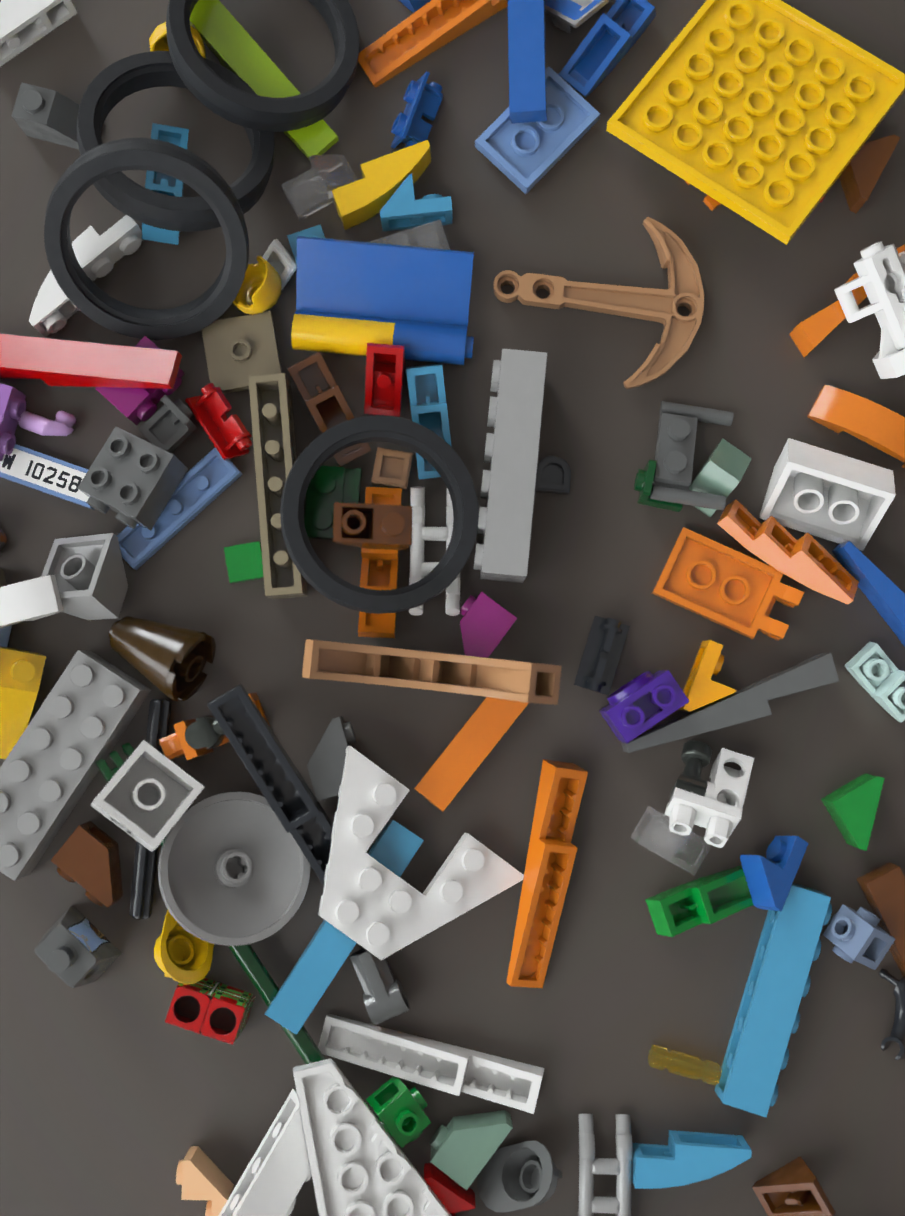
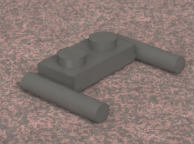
(676, 454)

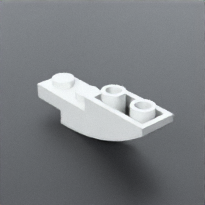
(96, 257)

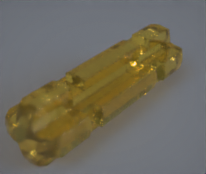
(684, 1065)

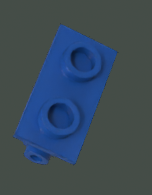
(421, 100)

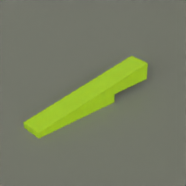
(248, 61)

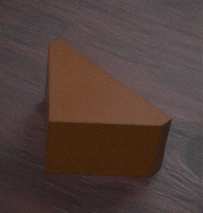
(865, 169)
(793, 1192)

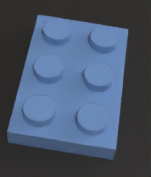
(532, 148)

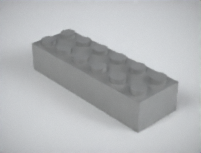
(513, 466)
(59, 754)

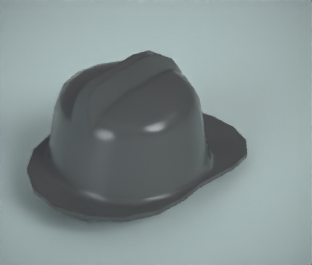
(518, 1177)

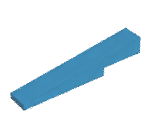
(329, 945)

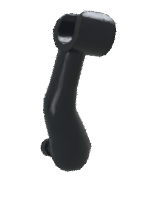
(898, 1028)

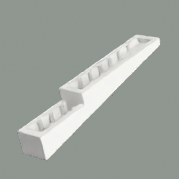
(432, 1062)

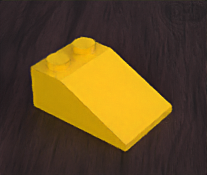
(19, 688)

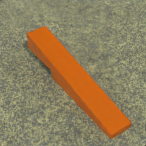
(423, 34)
(546, 872)

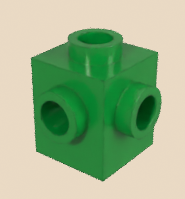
(400, 1110)

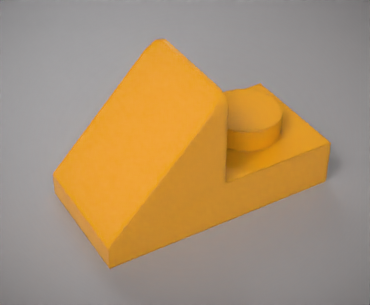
(699, 686)

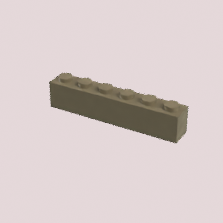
(274, 458)

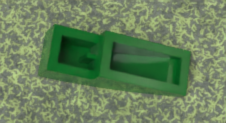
(699, 902)

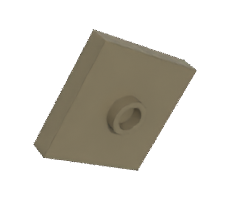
(241, 349)

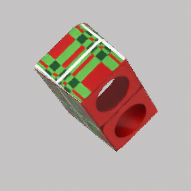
(223, 996)

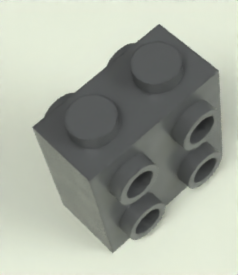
(132, 479)

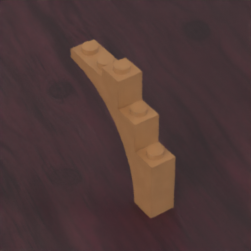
(432, 671)

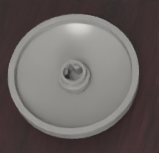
(232, 870)

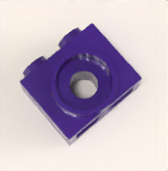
(642, 704)

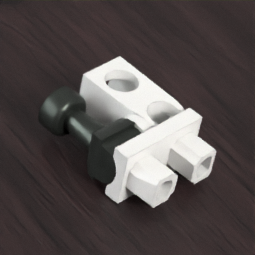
(709, 804)

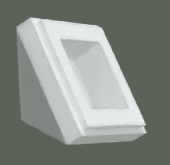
(281, 261)

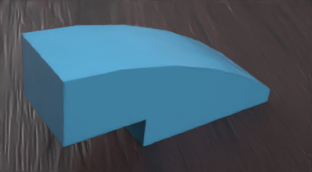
(428, 407)
(686, 1159)

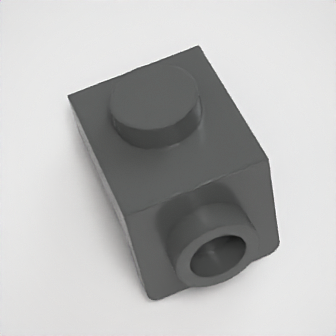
(169, 425)

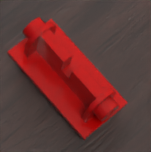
(227, 434)

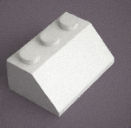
(828, 494)

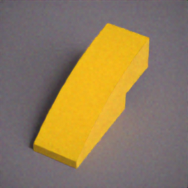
(380, 180)

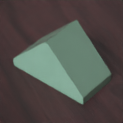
(720, 472)

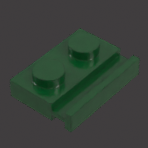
(326, 487)

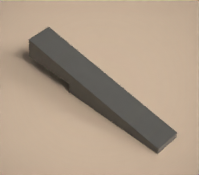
(743, 705)

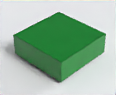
(244, 562)

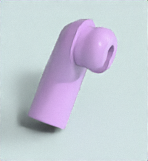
(46, 427)

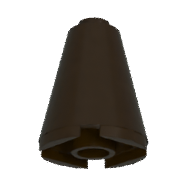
(164, 654)

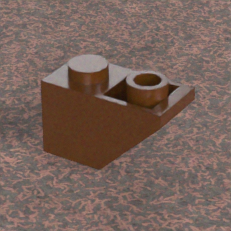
(373, 526)
(92, 862)

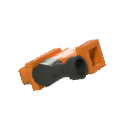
(198, 736)

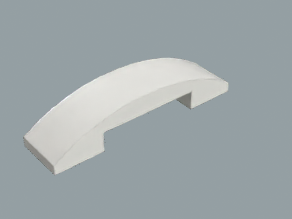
(29, 600)

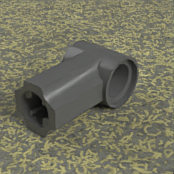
(382, 992)

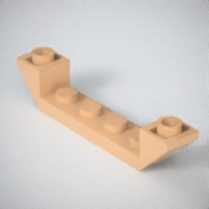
(203, 1181)

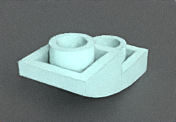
(880, 678)

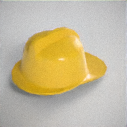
(181, 953)

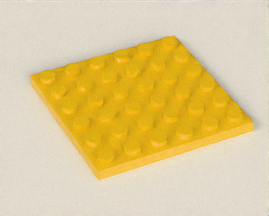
(758, 109)

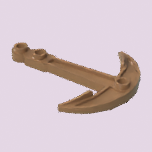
(634, 302)

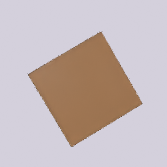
(392, 468)

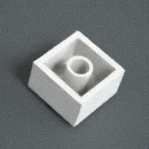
(147, 796)

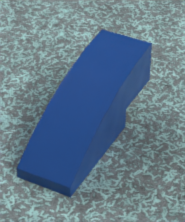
(607, 44)

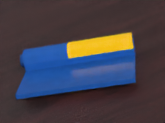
(382, 296)

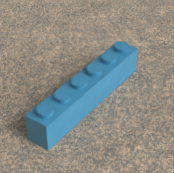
(772, 1001)

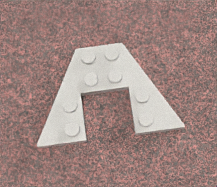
(371, 900)

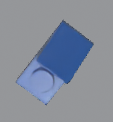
(772, 877)

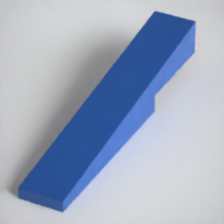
(527, 61)
(876, 586)

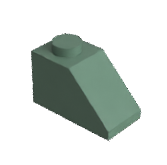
(468, 1144)

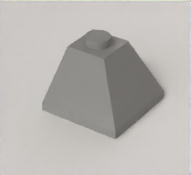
(89, 575)

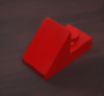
(384, 379)
(448, 1191)

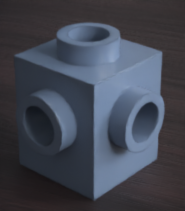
(858, 936)

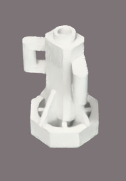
(883, 279)

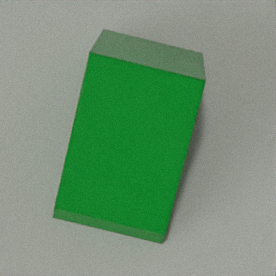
(855, 808)

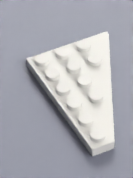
(352, 1155)

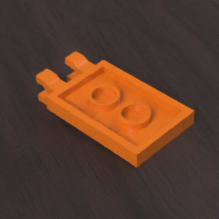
(725, 586)

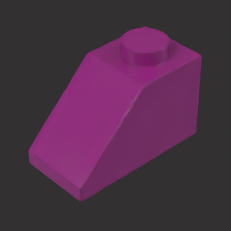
(483, 625)

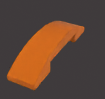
(862, 419)

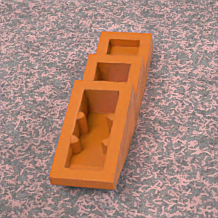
(798, 559)
(379, 570)

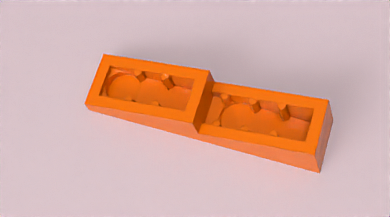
(818, 326)
(468, 750)

